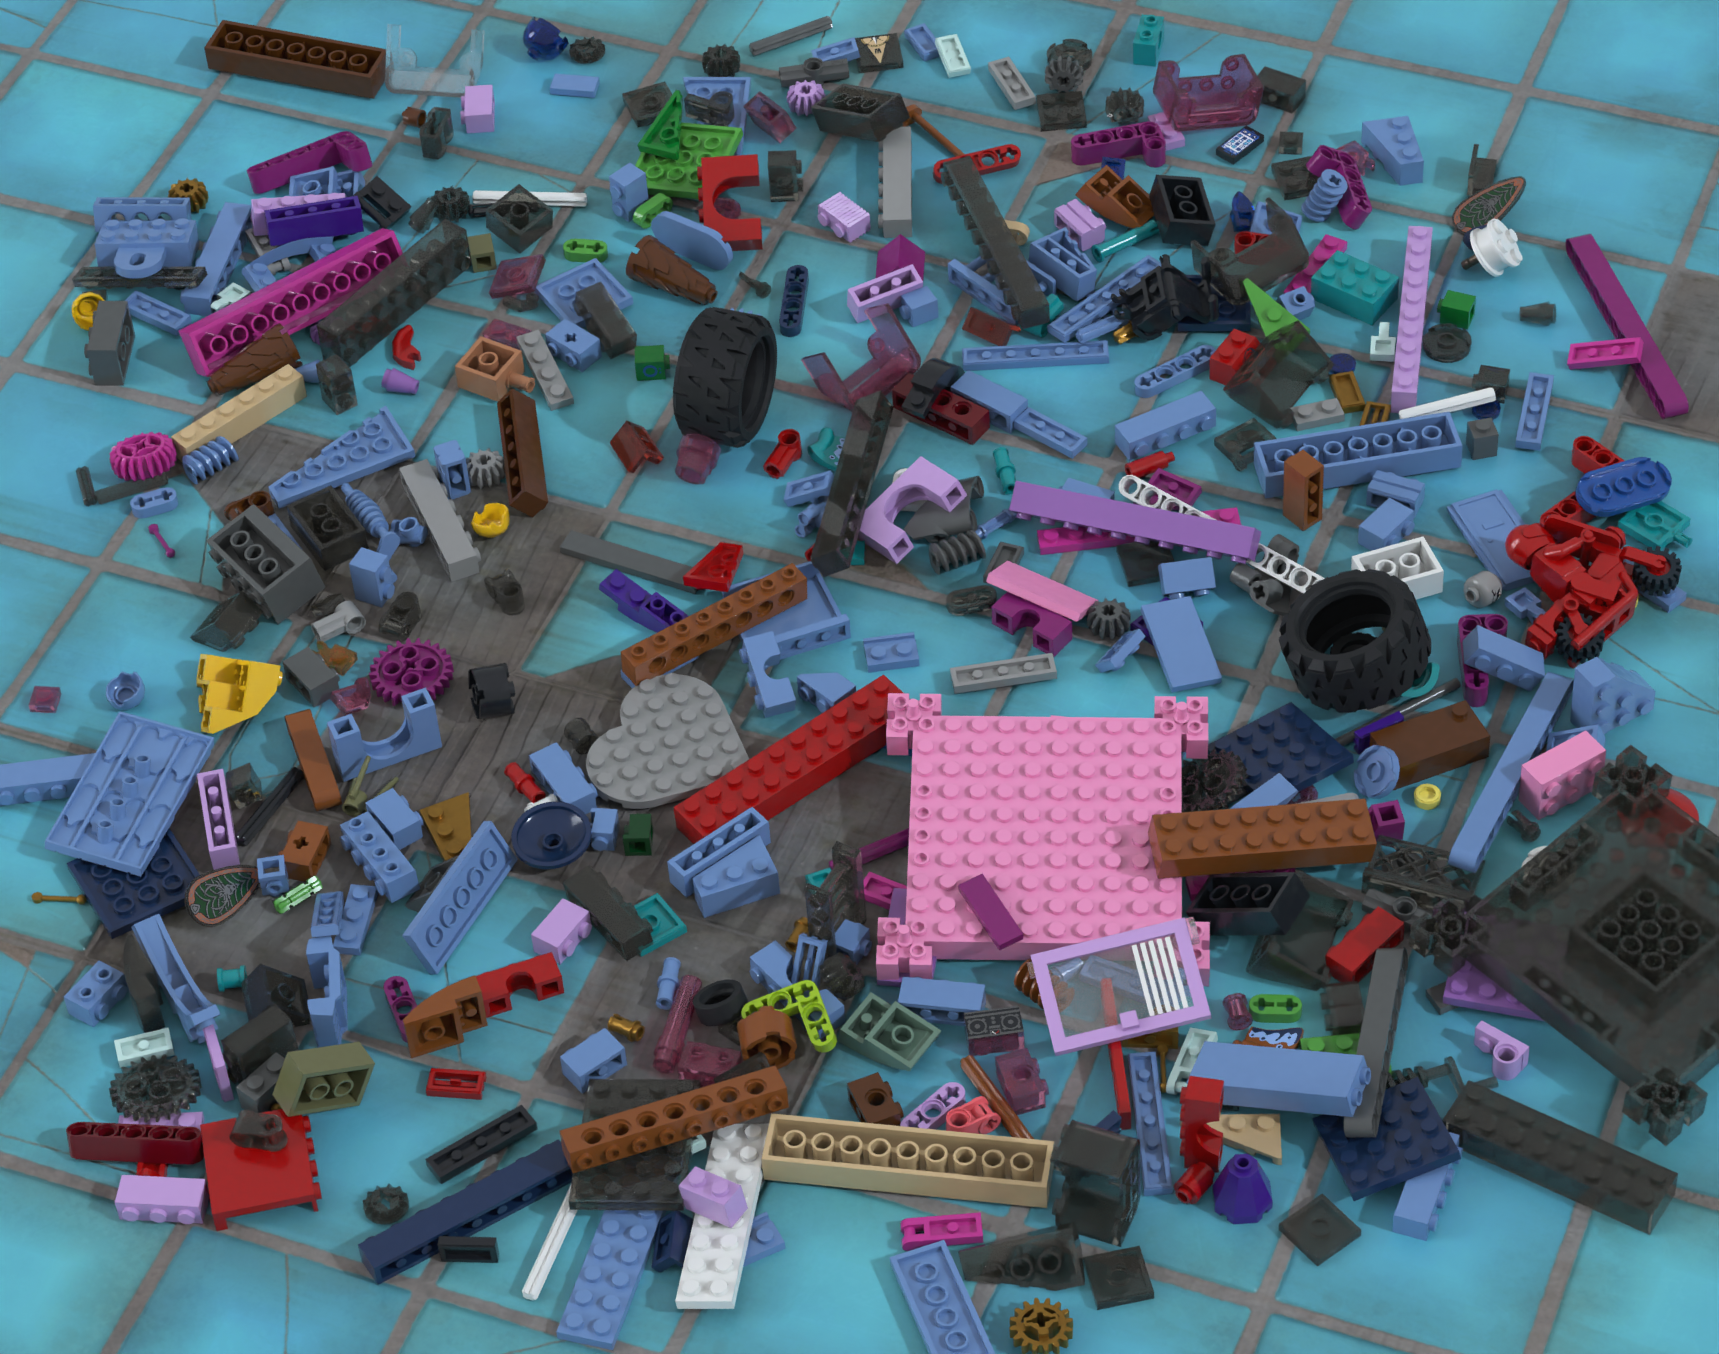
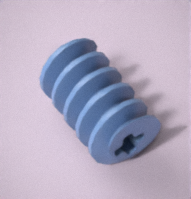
(1324, 196)
(208, 457)

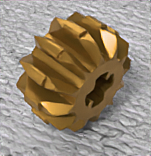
(190, 189)

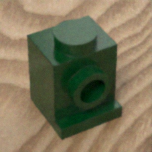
(638, 835)

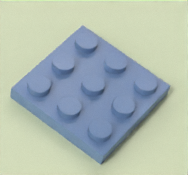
(561, 290)

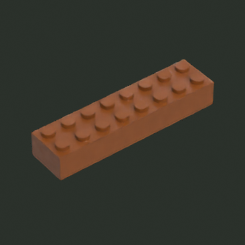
(1261, 838)

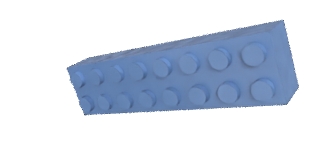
(1357, 452)

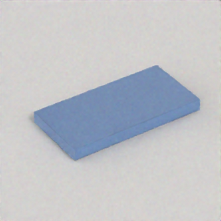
(1181, 644)

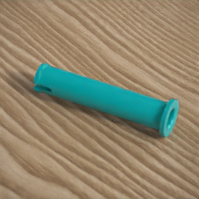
(1124, 240)

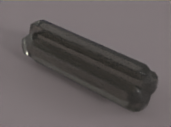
(86, 486)

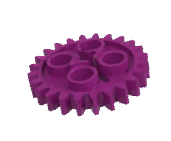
(409, 669)

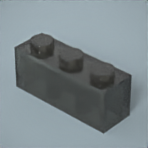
(605, 320)

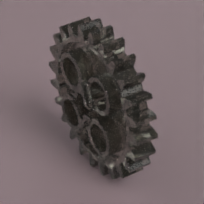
(1223, 780)
(155, 1088)

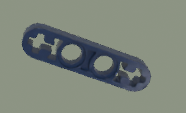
(790, 300)

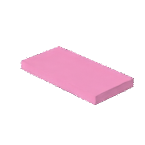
(1041, 590)

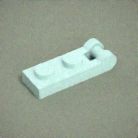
(1187, 1058)

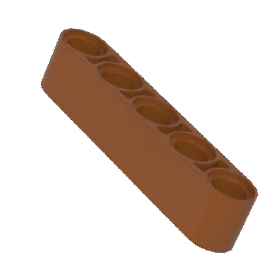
(313, 760)

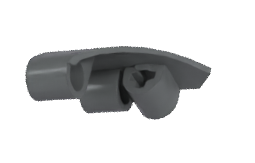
(938, 524)
(1263, 588)

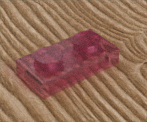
(504, 333)

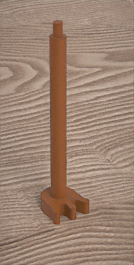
(915, 116)

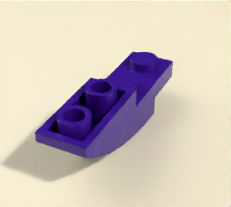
(639, 605)

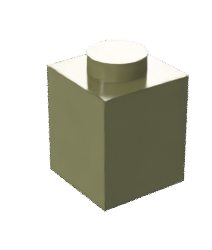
(482, 253)

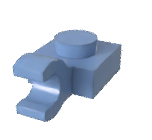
(1524, 604)

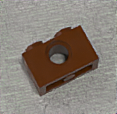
(873, 1101)

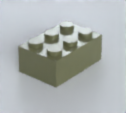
(323, 1078)

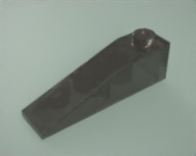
(1038, 1258)

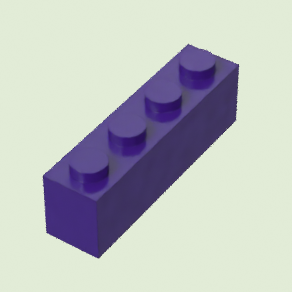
(314, 220)

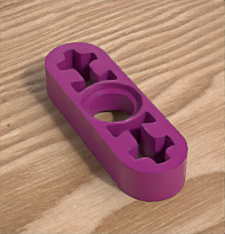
(395, 1003)

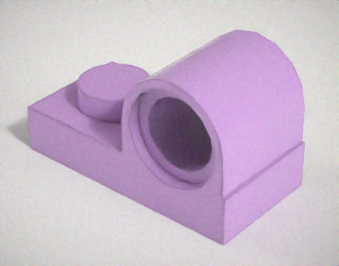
(1508, 1053)

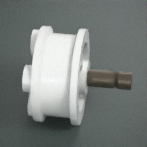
(1494, 248)

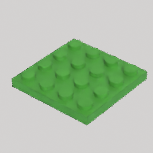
(680, 176)

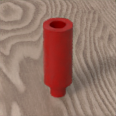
(1149, 464)

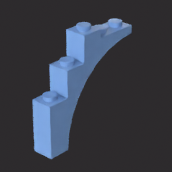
(173, 977)

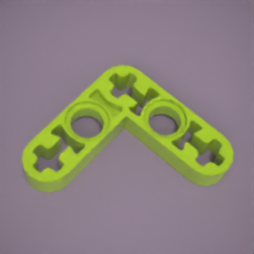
(804, 1006)

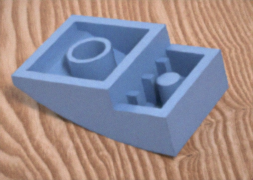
(326, 182)

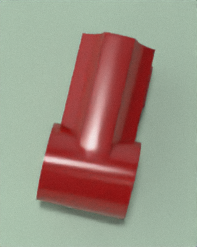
(785, 453)

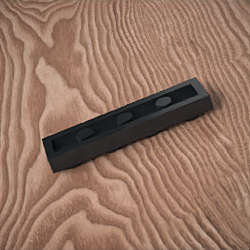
(481, 1144)

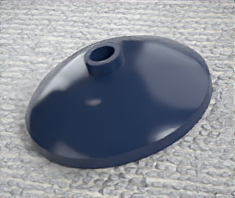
(547, 826)

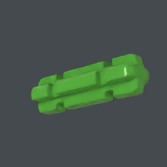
(297, 894)

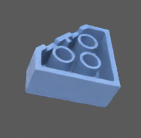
(1608, 695)

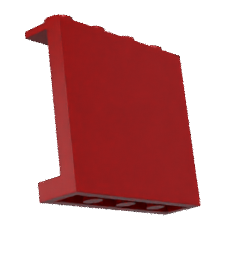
(258, 1179)

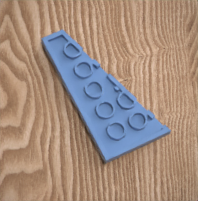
(737, 86)
(352, 456)

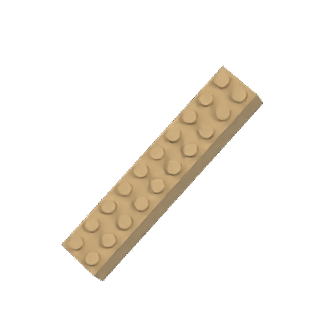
(908, 1160)

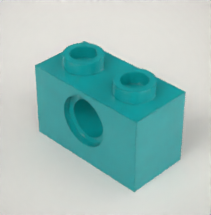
(1148, 40)

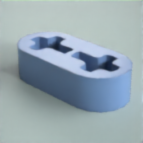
(154, 502)

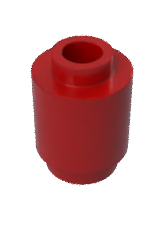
(1194, 1183)

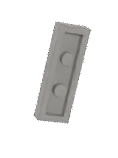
(1011, 83)

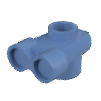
(810, 519)
(409, 531)

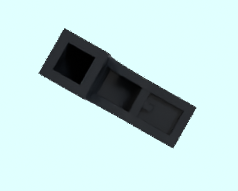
(928, 383)

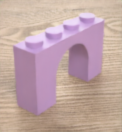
(918, 482)

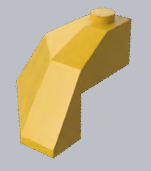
(233, 690)

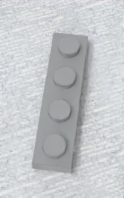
(545, 370)
(1003, 673)

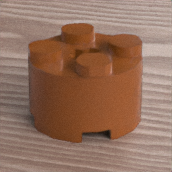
(768, 1033)

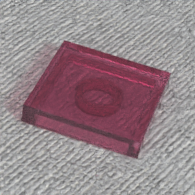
(517, 276)

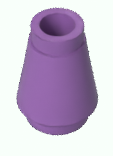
(399, 382)

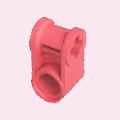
(973, 1118)

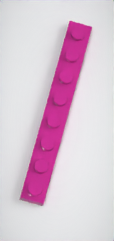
(1067, 540)

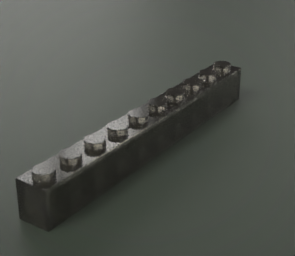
(995, 243)
(852, 484)

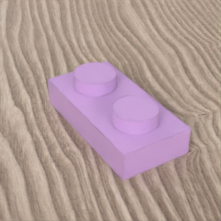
(1173, 138)

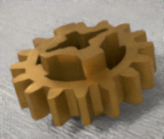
(1041, 1327)

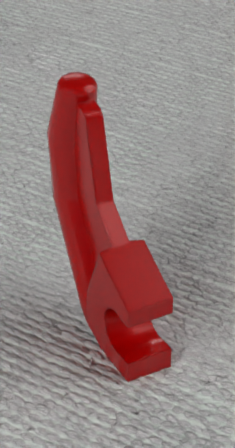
(402, 350)

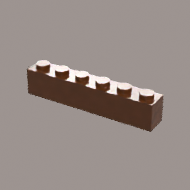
(522, 453)

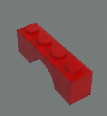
(1200, 1105)

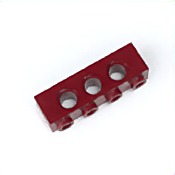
(948, 413)

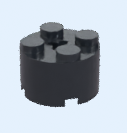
(491, 691)

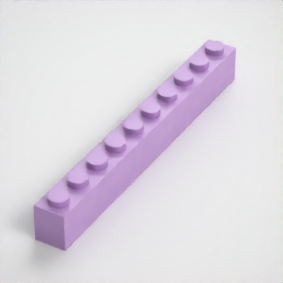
(1411, 318)

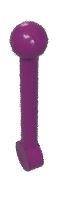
(153, 529)

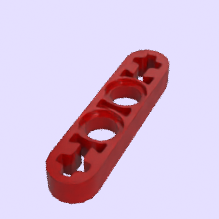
(977, 156)

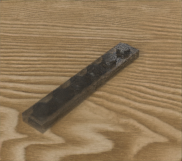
(167, 277)

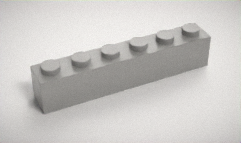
(896, 183)
(438, 515)

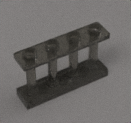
(847, 895)

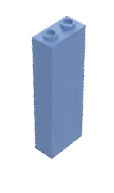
(1285, 1077)

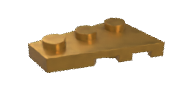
(449, 825)

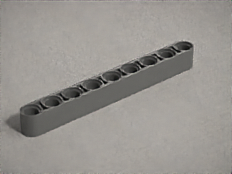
(1378, 1037)

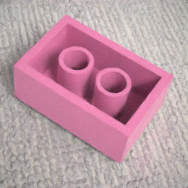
(1560, 775)

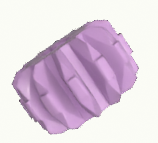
(803, 96)

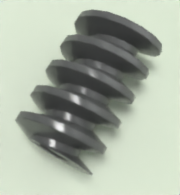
(956, 549)

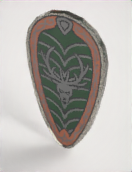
(1488, 204)
(220, 893)

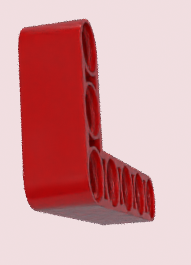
(1586, 457)

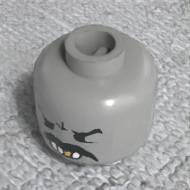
(1482, 589)

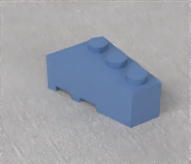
(1396, 147)
(1062, 260)
(737, 879)

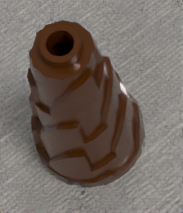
(663, 269)
(256, 362)

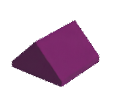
(899, 254)

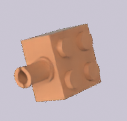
(492, 370)

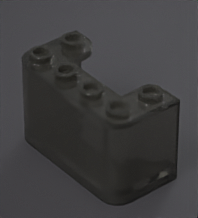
(1099, 1181)

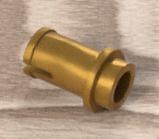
(801, 926)
(632, 1030)

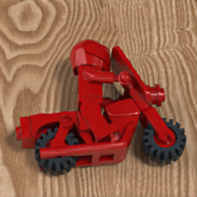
(1586, 599)

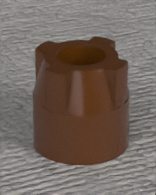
(414, 117)

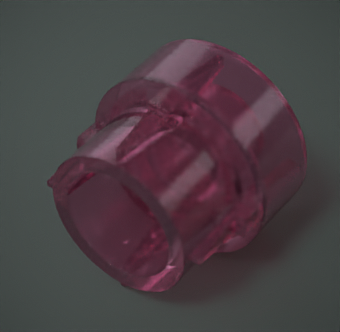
(696, 458)

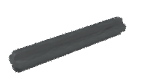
(790, 35)

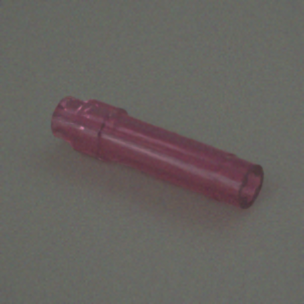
(671, 1042)

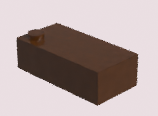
(1435, 742)

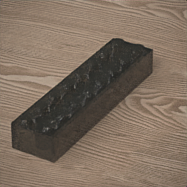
(395, 293)
(1561, 1157)

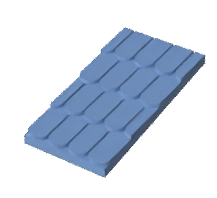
(130, 793)

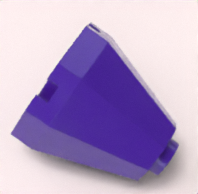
(1242, 1191)

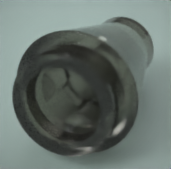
(424, 215)
(1539, 313)

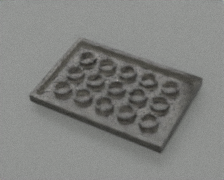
(640, 1180)

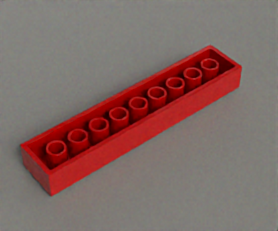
(793, 764)

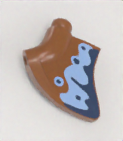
(1281, 1038)

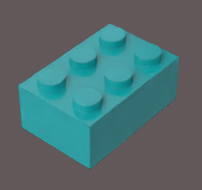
(1354, 287)

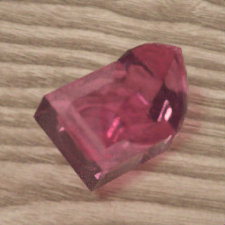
(352, 698)

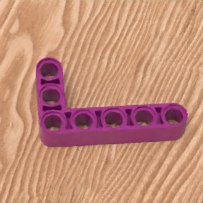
(324, 153)

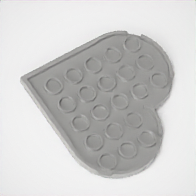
(668, 744)

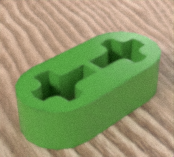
(650, 209)
(585, 250)
(1275, 1008)

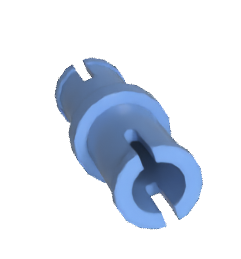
(668, 983)

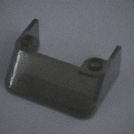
(1263, 263)

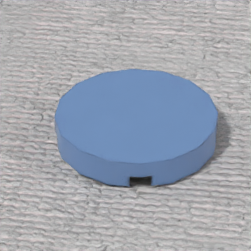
(1377, 772)

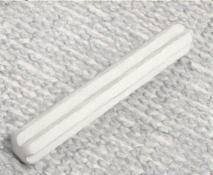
(1451, 404)

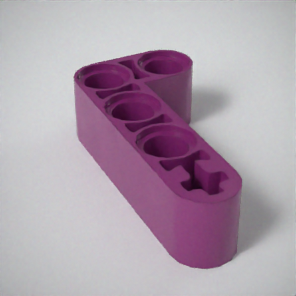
(1120, 143)
(1354, 204)
(1475, 681)

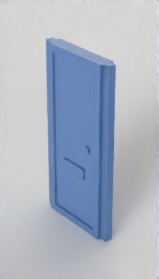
(1485, 525)

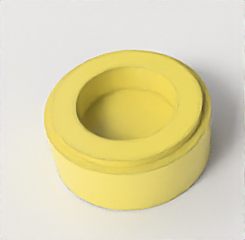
(1427, 796)

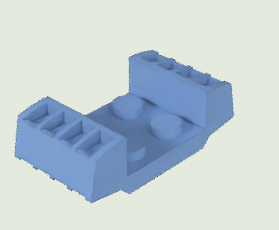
(330, 1013)

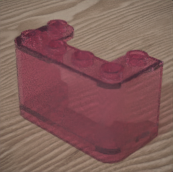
(1209, 100)

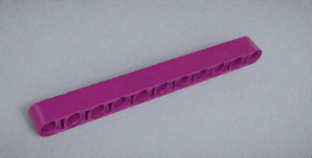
(1626, 323)

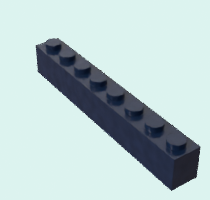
(466, 1212)

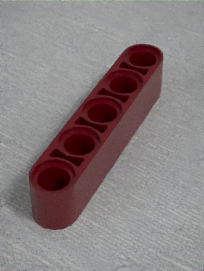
(135, 1143)

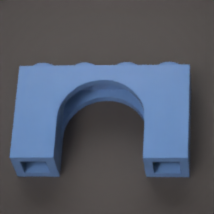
(415, 737)

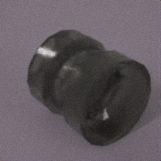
(580, 735)

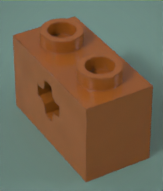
(305, 850)

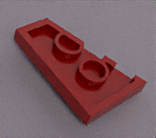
(716, 568)

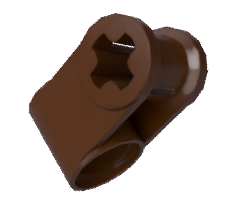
(259, 498)

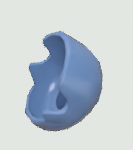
(125, 691)

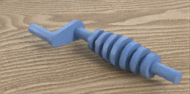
(372, 520)

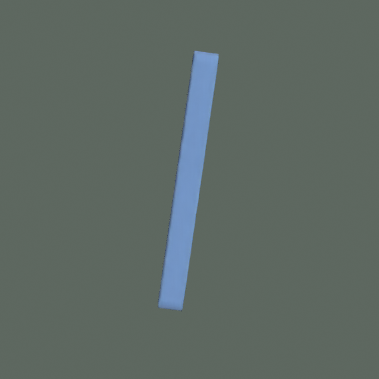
(1505, 780)

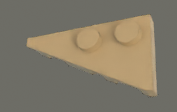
(1251, 1133)

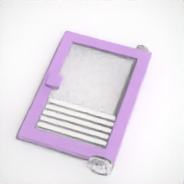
(1121, 986)

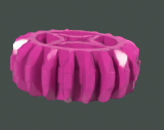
(143, 456)

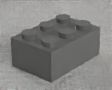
(110, 343)

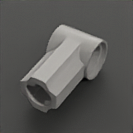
(344, 619)

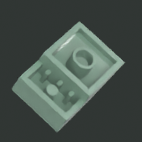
(888, 1033)

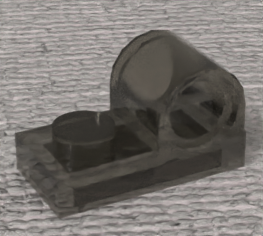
(715, 111)

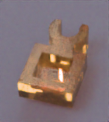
(337, 657)

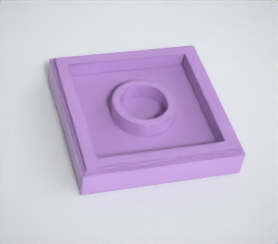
(218, 1063)

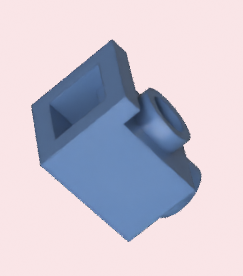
(604, 828)
(275, 882)

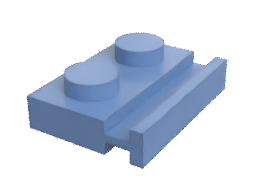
(891, 652)
(763, 1239)

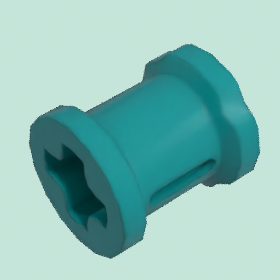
(231, 978)

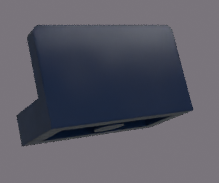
(671, 1240)

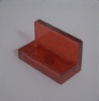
(989, 326)
(635, 445)

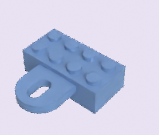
(145, 247)

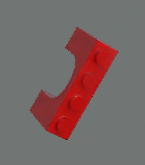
(718, 176)

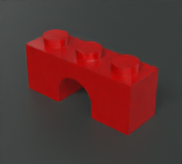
(536, 974)

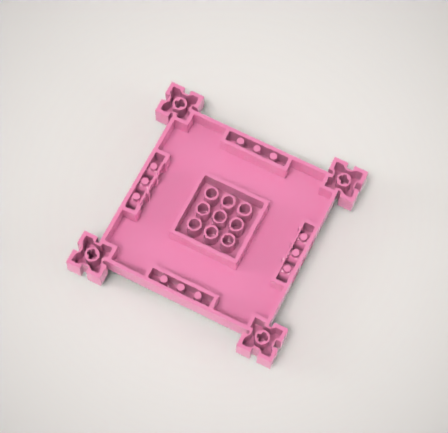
(1048, 818)

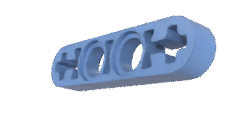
(1151, 383)

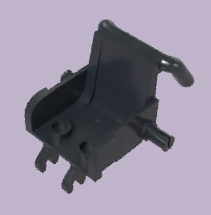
(1166, 298)

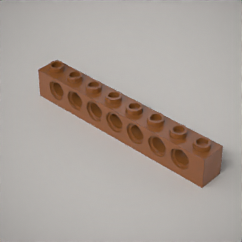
(714, 624)
(674, 1119)

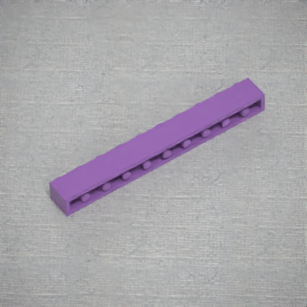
(1135, 521)

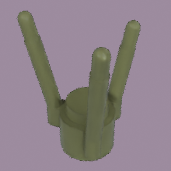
(355, 800)

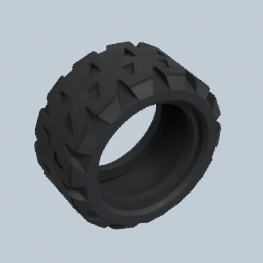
(725, 376)
(1366, 675)

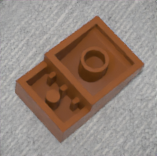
(1117, 198)
(445, 1017)

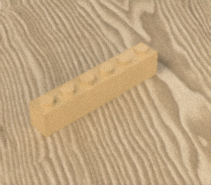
(243, 411)

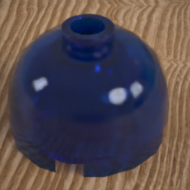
(543, 40)

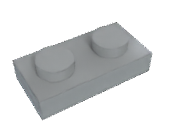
(1317, 414)

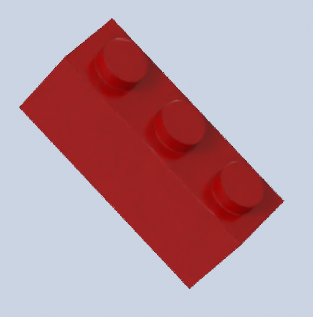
(1356, 952)

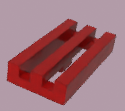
(454, 1087)

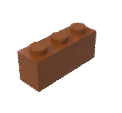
(1303, 490)

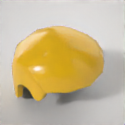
(83, 309)
(492, 521)

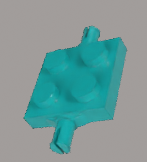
(1656, 525)

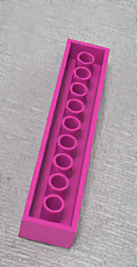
(291, 301)

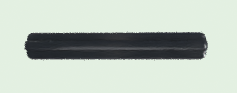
(269, 806)

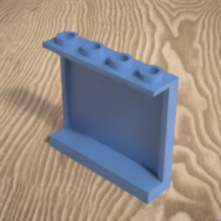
(806, 625)

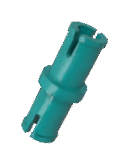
(1005, 469)

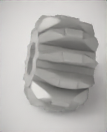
(485, 468)

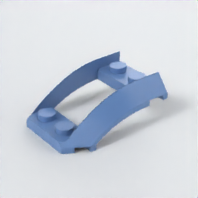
(260, 276)

